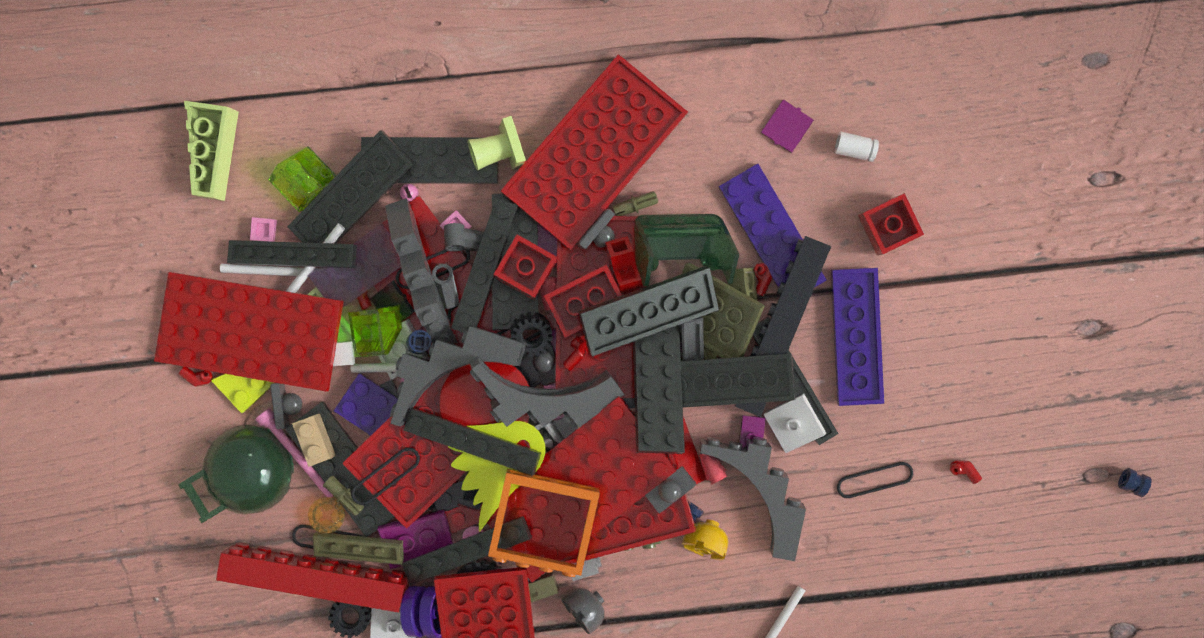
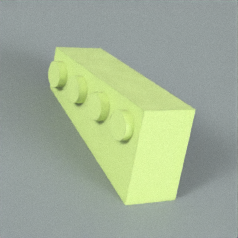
(210, 147)

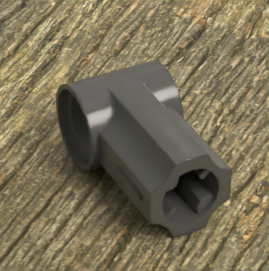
(460, 238)
(446, 288)

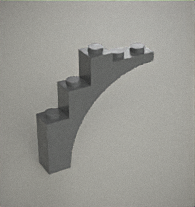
(417, 272)
(446, 357)
(576, 402)
(753, 461)

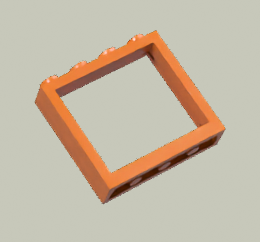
(554, 486)

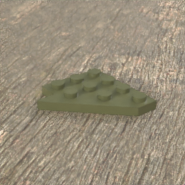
(732, 326)

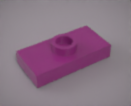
(751, 427)

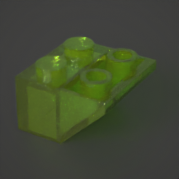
(301, 177)

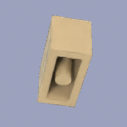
(314, 440)

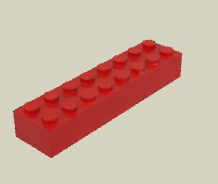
(312, 577)

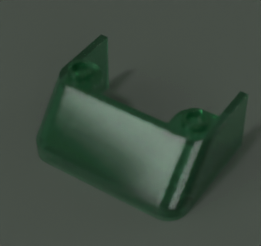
(684, 239)

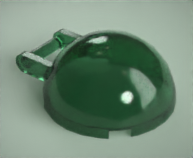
(243, 472)

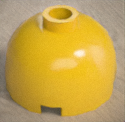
(707, 540)

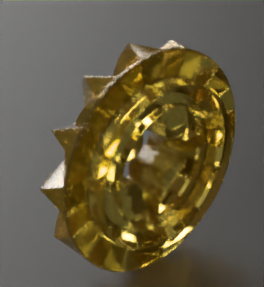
(315, 515)

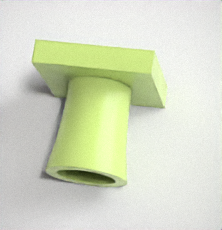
(498, 147)

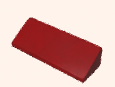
(690, 458)

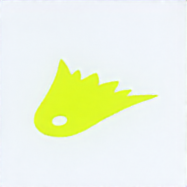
(490, 476)

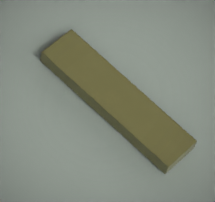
(358, 548)

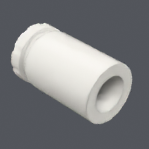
(856, 146)

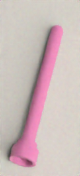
(268, 421)

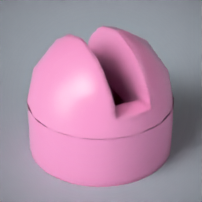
(413, 191)

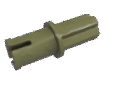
(635, 204)
(342, 495)

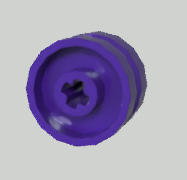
(420, 612)

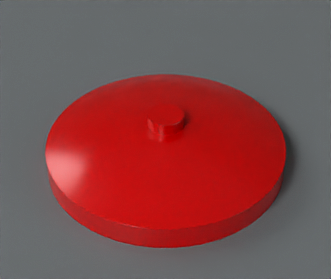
(465, 399)

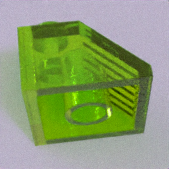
(374, 330)

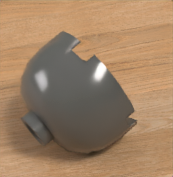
(586, 608)

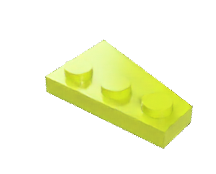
(241, 390)

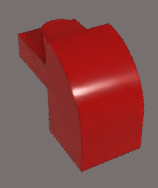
(623, 264)

